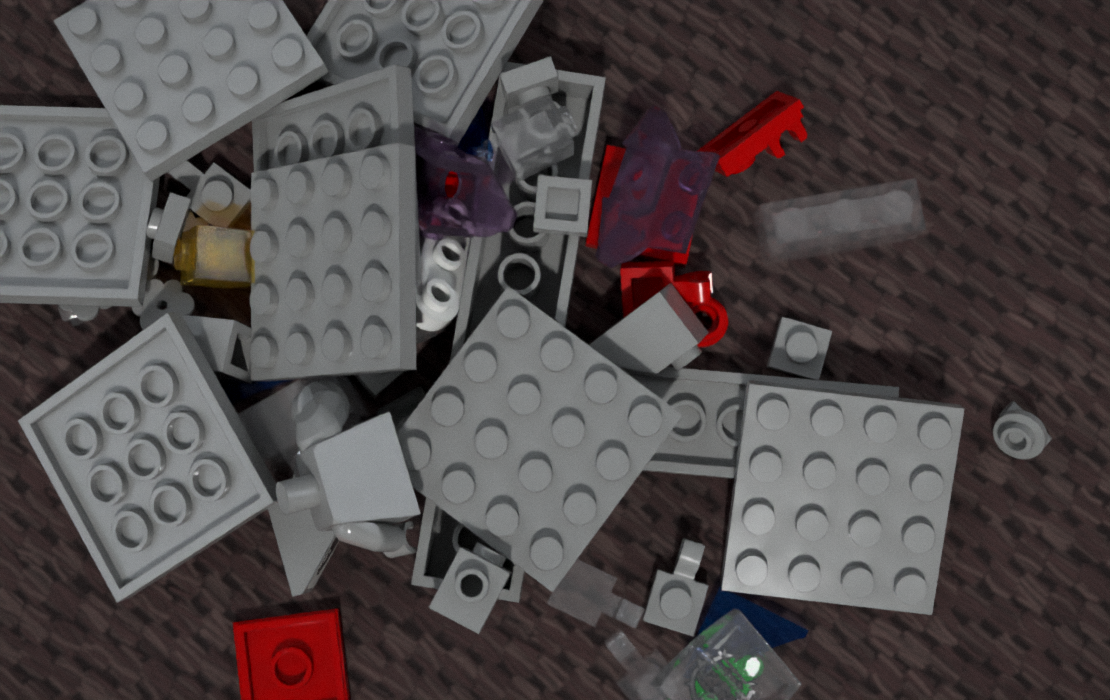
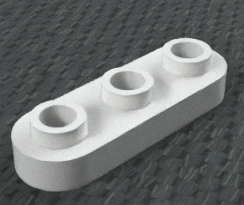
(440, 279)

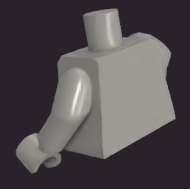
(349, 478)

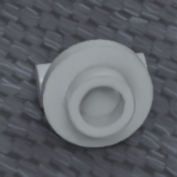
(1020, 433)

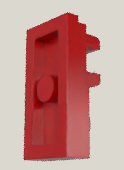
(757, 131)

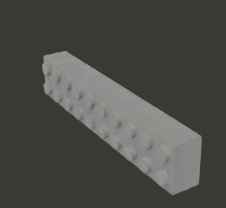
(532, 265)

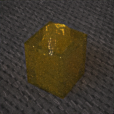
(215, 257)

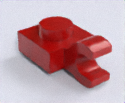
(645, 279)

